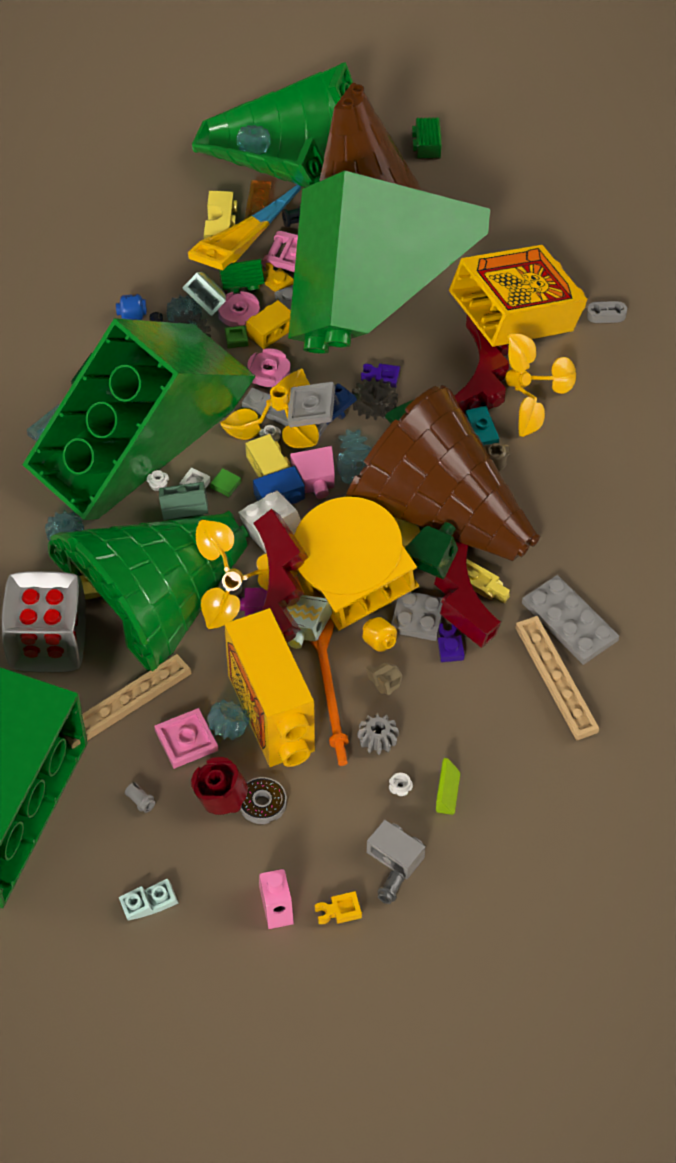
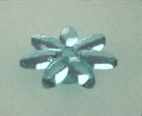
(351, 438)

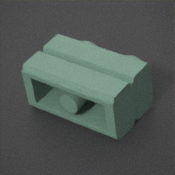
(183, 501)

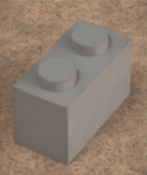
(396, 848)

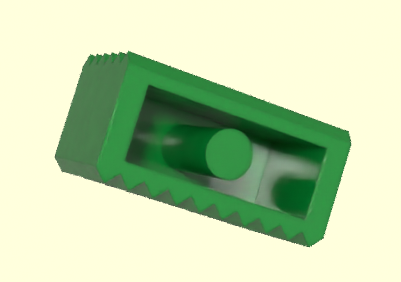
(427, 137)
(242, 274)

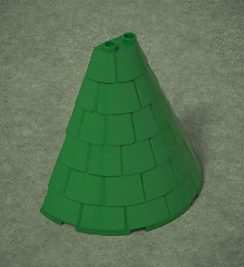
(297, 124)
(148, 576)

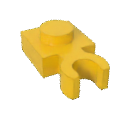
(276, 279)
(342, 907)

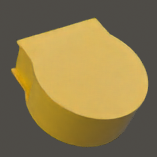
(353, 558)

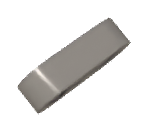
(607, 312)

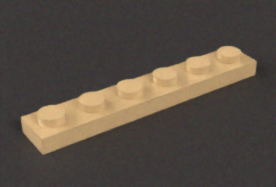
(557, 678)
(132, 697)

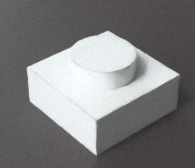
(195, 476)

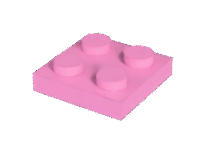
(186, 738)

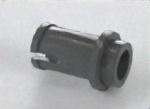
(388, 892)

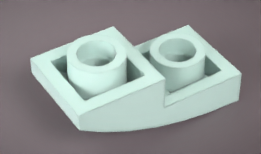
(146, 902)

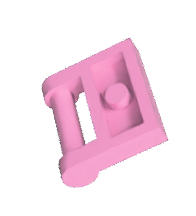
(288, 256)

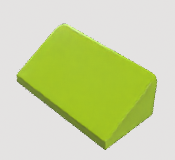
(447, 788)

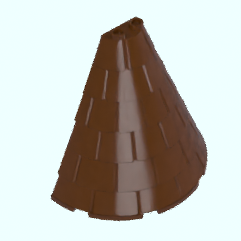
(362, 144)
(437, 472)

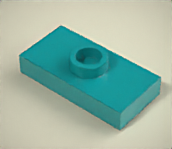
(483, 425)

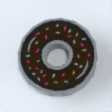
(268, 812)

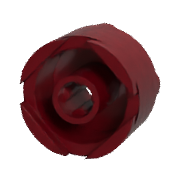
(219, 786)

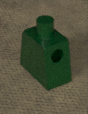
(434, 549)

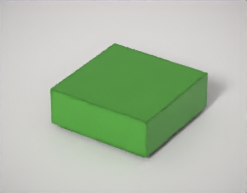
(236, 337)
(225, 482)

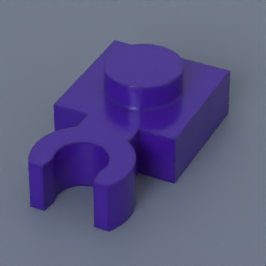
(388, 373)
(449, 645)

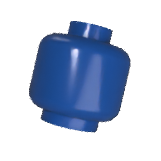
(131, 307)

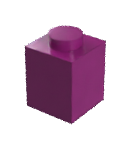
(253, 600)

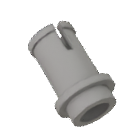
(140, 798)

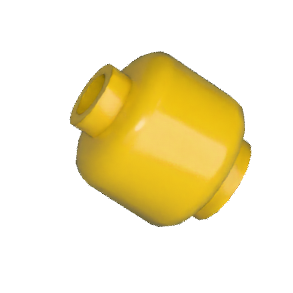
(379, 634)

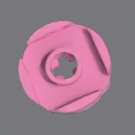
(237, 301)
(269, 357)

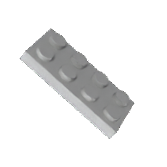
(570, 619)

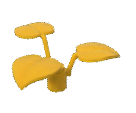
(520, 354)
(245, 423)
(216, 604)

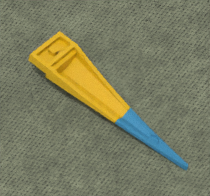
(231, 243)

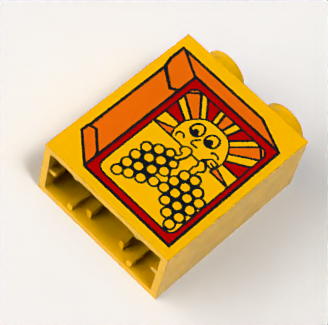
(517, 294)
(270, 688)

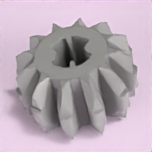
(378, 733)

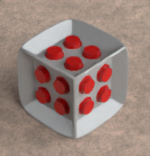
(44, 621)

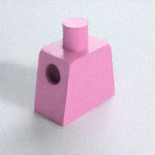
(315, 470)
(276, 893)

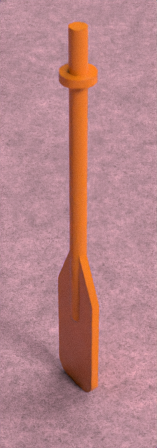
(338, 739)

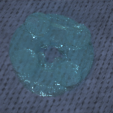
(349, 458)

